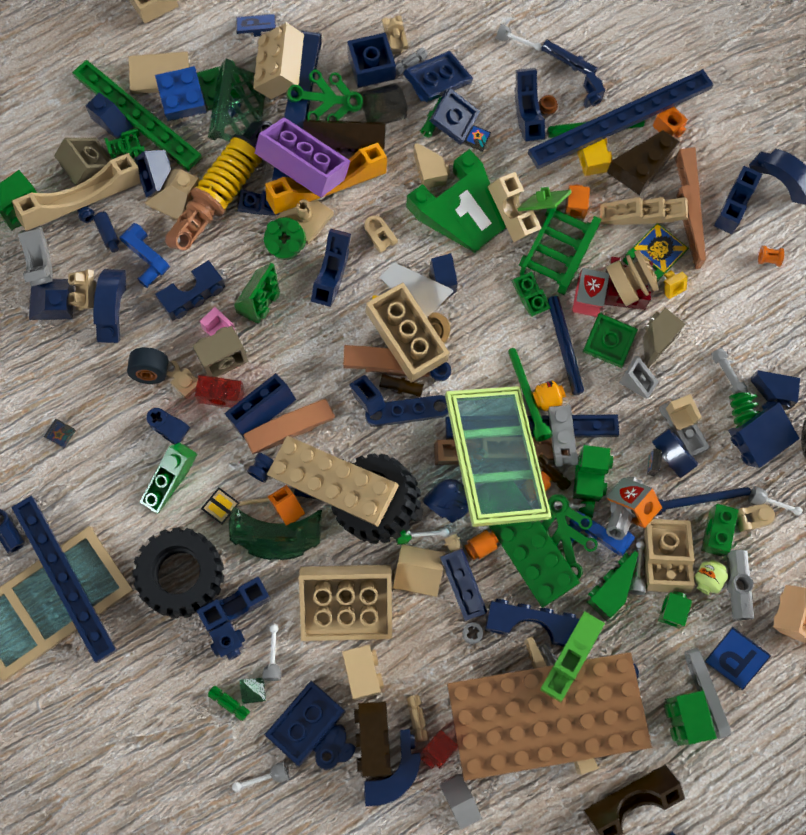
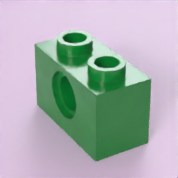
(719, 530)

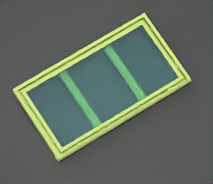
(497, 456)

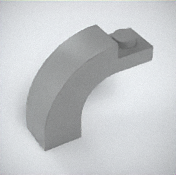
(36, 256)

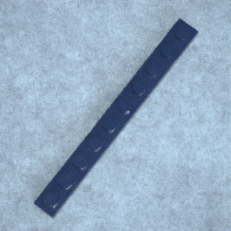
(620, 119)

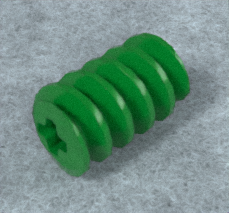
(743, 407)

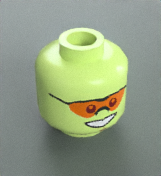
(711, 577)

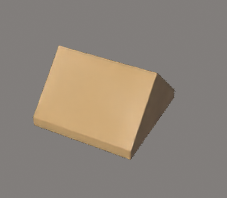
(419, 570)

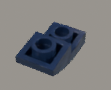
(254, 203)
(674, 453)

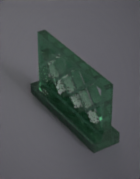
(223, 97)

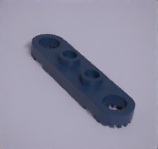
(409, 411)

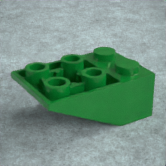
(258, 294)

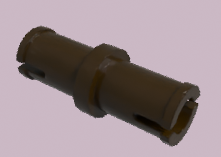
(401, 385)

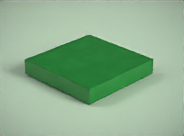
(610, 340)

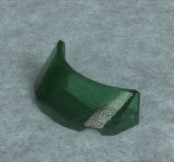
(273, 539)

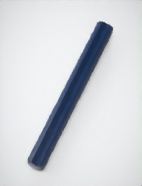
(565, 345)

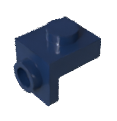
(595, 90)

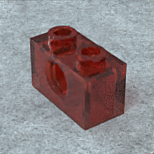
(218, 391)
(438, 750)

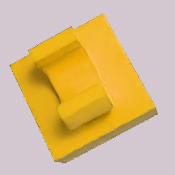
(674, 283)

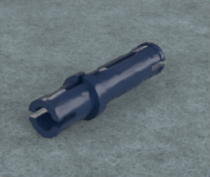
(576, 62)

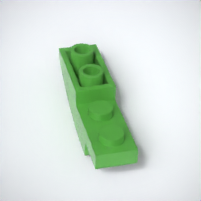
(572, 656)

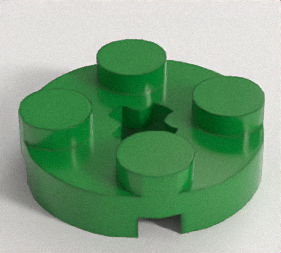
(293, 246)

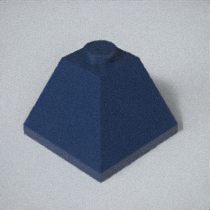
(50, 301)

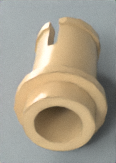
(453, 543)

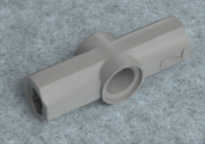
(620, 518)
(740, 599)

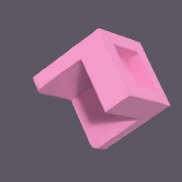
(214, 321)

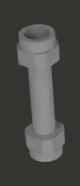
(720, 356)

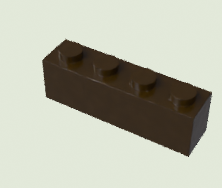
(346, 134)

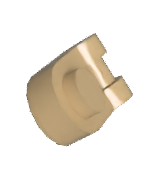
(374, 228)
(760, 515)

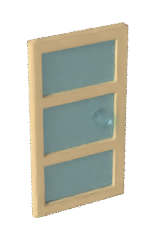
(33, 613)

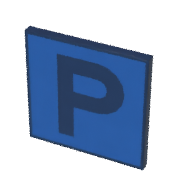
(255, 24)
(737, 658)

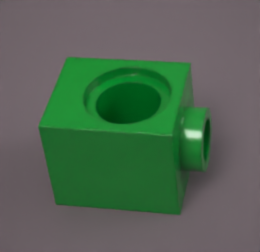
(675, 609)

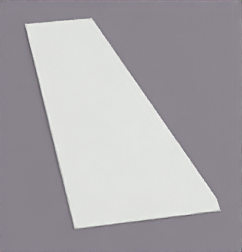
(425, 291)

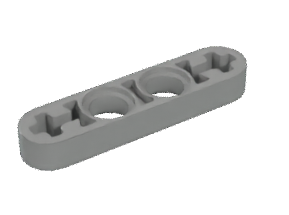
(703, 682)

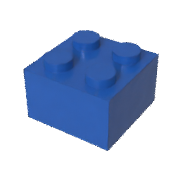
(180, 93)

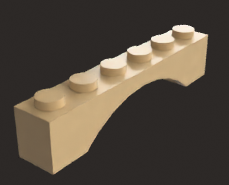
(41, 208)

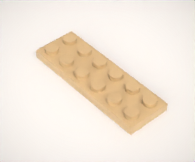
(333, 480)

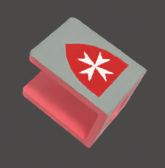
(590, 292)

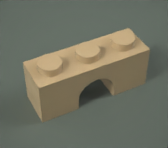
(506, 197)

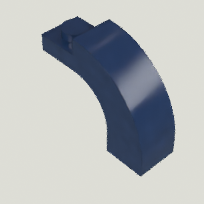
(527, 106)
(785, 168)
(333, 267)
(107, 301)
(391, 788)

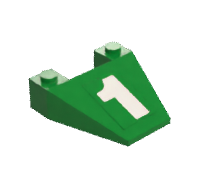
(464, 210)

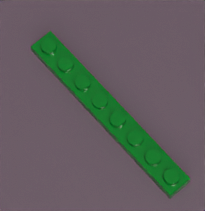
(138, 116)

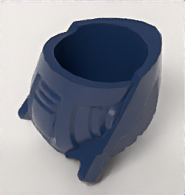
(447, 500)

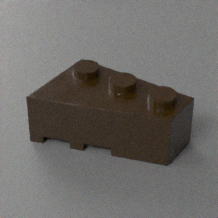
(373, 739)

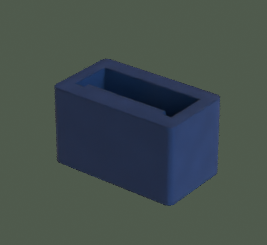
(367, 395)

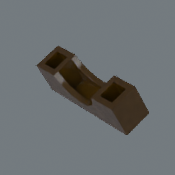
(656, 789)

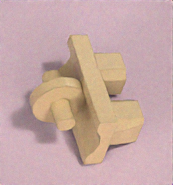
(395, 34)
(85, 289)

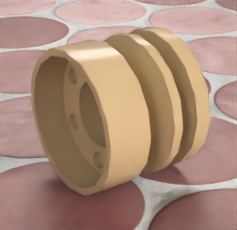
(632, 277)

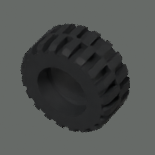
(400, 510)
(157, 552)

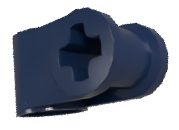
(170, 427)

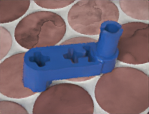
(133, 239)
(600, 534)

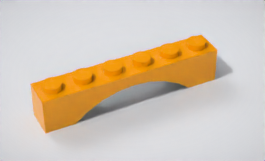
(364, 165)

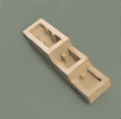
(644, 211)

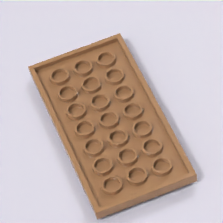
(514, 726)

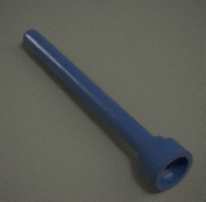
(704, 498)

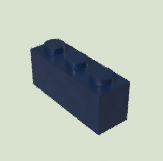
(260, 405)

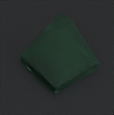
(252, 690)

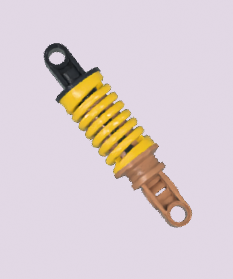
(218, 186)

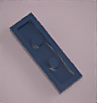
(463, 584)

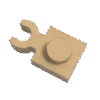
(183, 381)

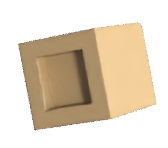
(683, 412)

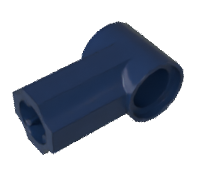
(9, 534)

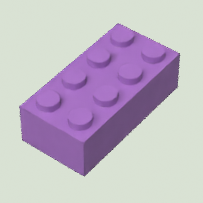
(302, 157)

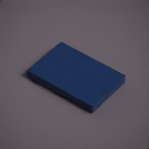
(436, 75)
(305, 723)

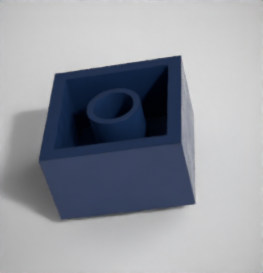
(371, 60)

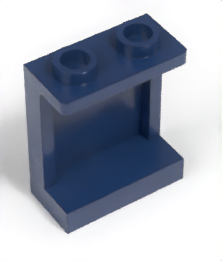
(764, 435)

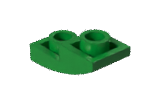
(530, 294)

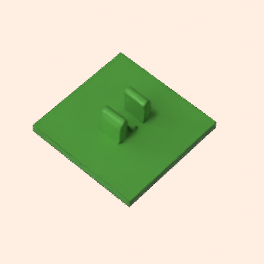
(544, 199)

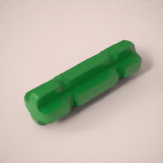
(228, 703)

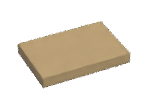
(145, 67)

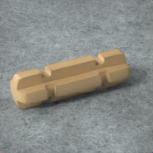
(417, 718)

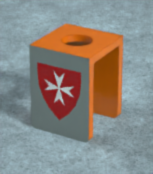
(638, 498)

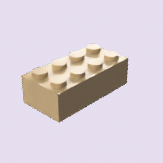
(407, 332)

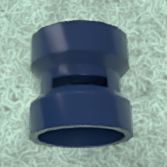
(260, 467)

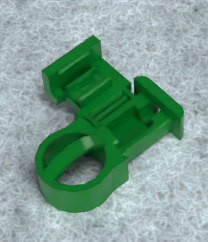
(126, 144)

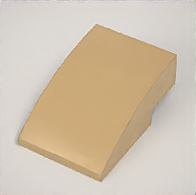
(669, 556)

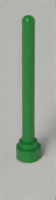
(541, 430)

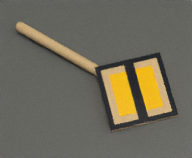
(221, 504)

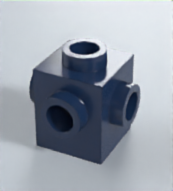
(221, 635)

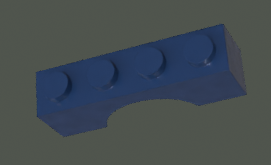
(504, 617)

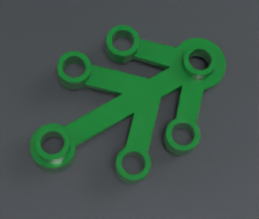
(328, 96)
(565, 532)

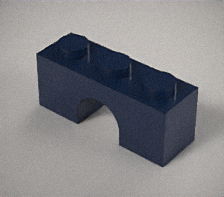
(737, 200)
(178, 303)
(246, 599)

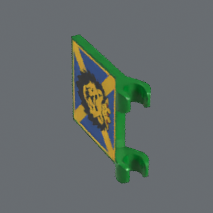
(660, 248)

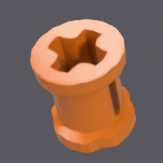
(771, 256)

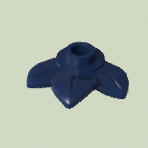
(336, 746)

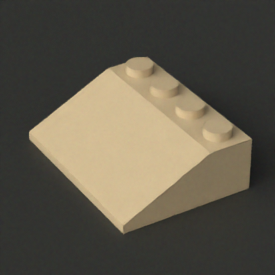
(345, 602)

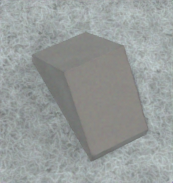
(639, 378)
(461, 801)

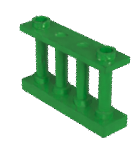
(572, 262)

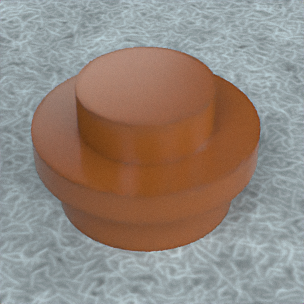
(548, 105)

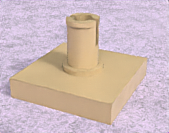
(311, 217)

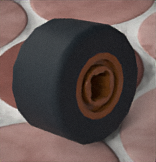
(147, 365)

